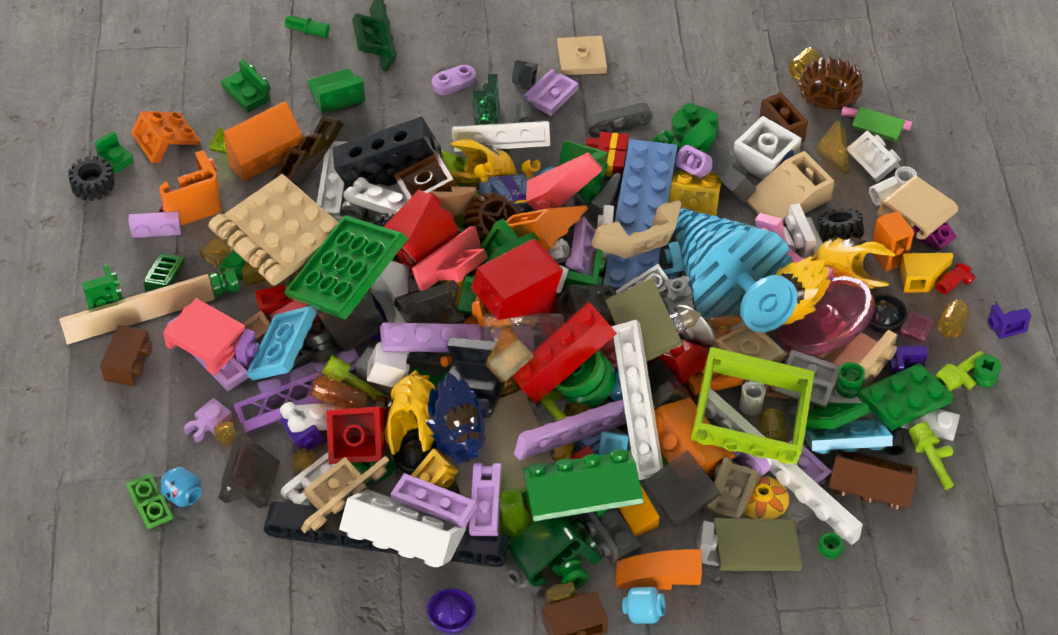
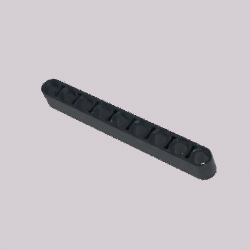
(286, 520)

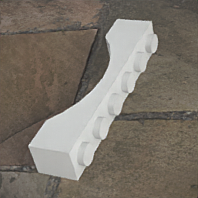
(389, 366)

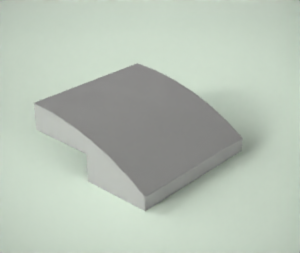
(824, 377)

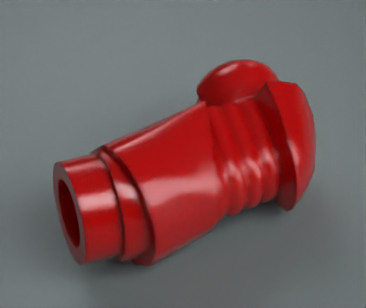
(952, 278)

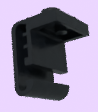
(469, 363)

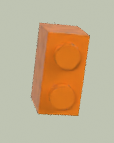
(896, 236)

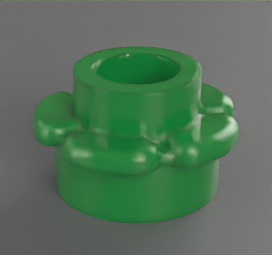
(833, 540)

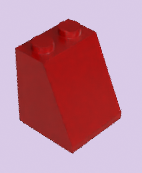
(424, 225)
(518, 282)

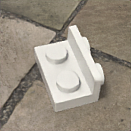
(872, 156)

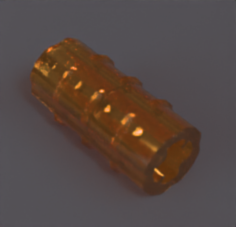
(337, 393)

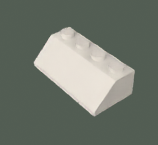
(400, 528)

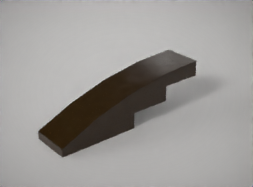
(312, 148)

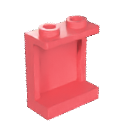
(205, 334)

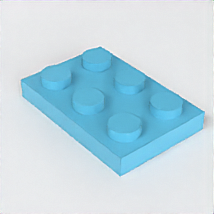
(281, 343)
(849, 437)

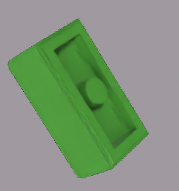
(878, 124)

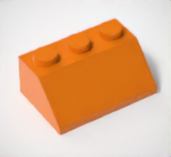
(261, 141)
(675, 430)

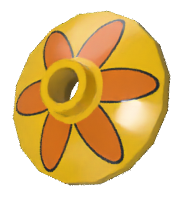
(770, 505)

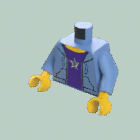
(510, 185)

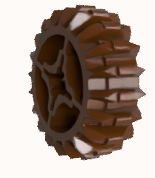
(831, 83)
(485, 221)

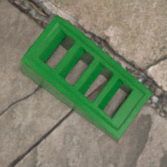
(151, 282)

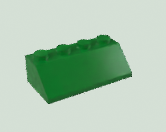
(582, 485)

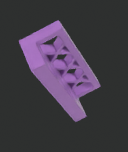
(273, 416)

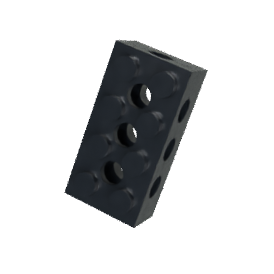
(385, 153)

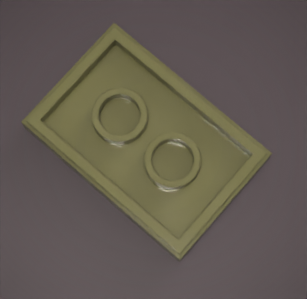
(646, 306)
(757, 544)

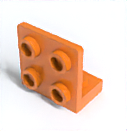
(158, 129)

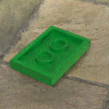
(905, 396)

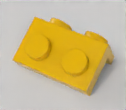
(436, 470)

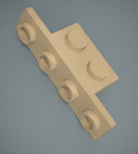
(335, 486)

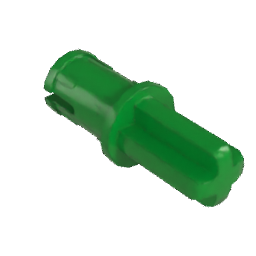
(307, 26)

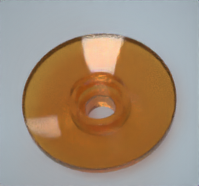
(723, 323)

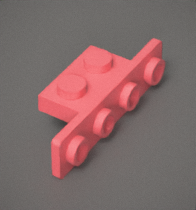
(451, 260)

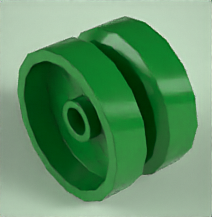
(590, 381)

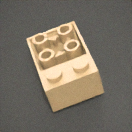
(792, 183)

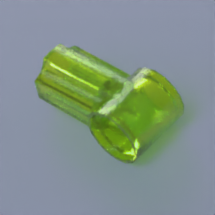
(513, 513)

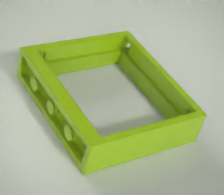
(763, 372)

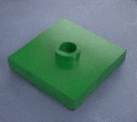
(835, 415)

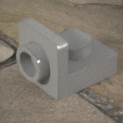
(707, 542)

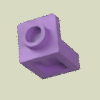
(246, 348)

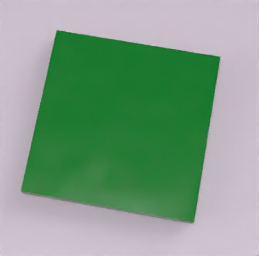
(345, 266)

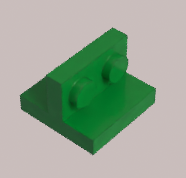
(502, 240)

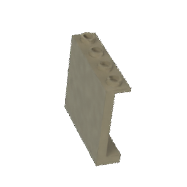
(510, 419)

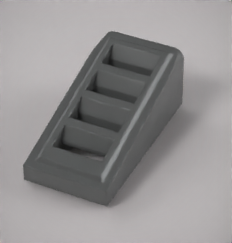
(606, 196)

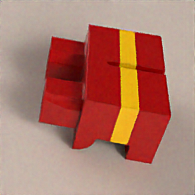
(617, 147)

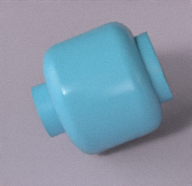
(644, 605)

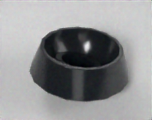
(888, 313)
(411, 453)

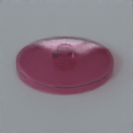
(836, 321)

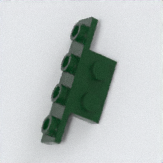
(374, 34)

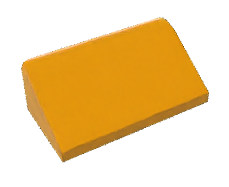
(640, 517)

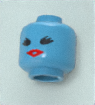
(181, 487)

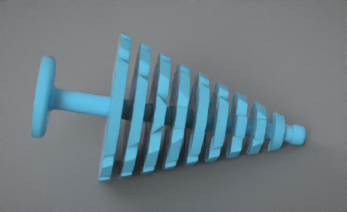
(735, 270)

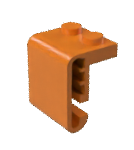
(197, 192)

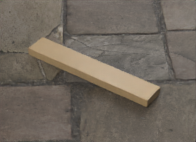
(136, 309)

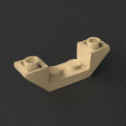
(615, 240)

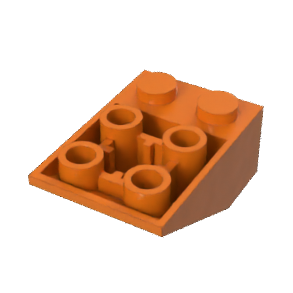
(546, 223)

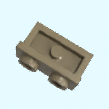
(736, 489)

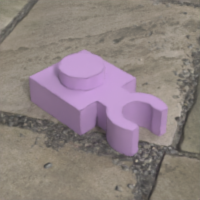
(207, 418)

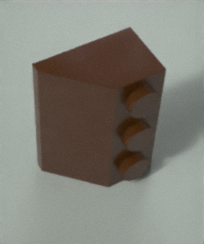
(873, 479)

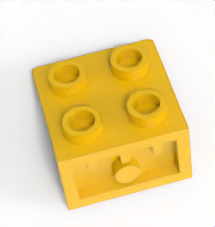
(695, 192)

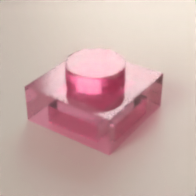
(917, 327)

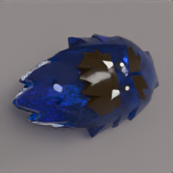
(456, 419)

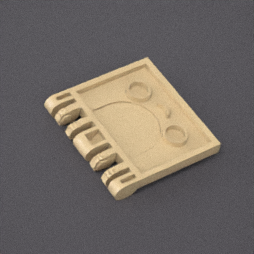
(275, 229)

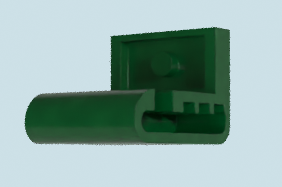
(552, 544)

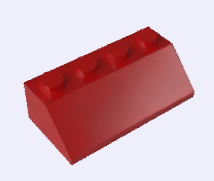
(563, 352)

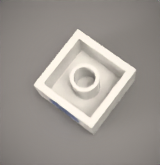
(765, 147)

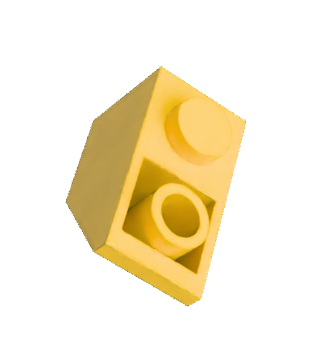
(922, 270)

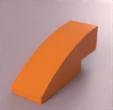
(660, 569)

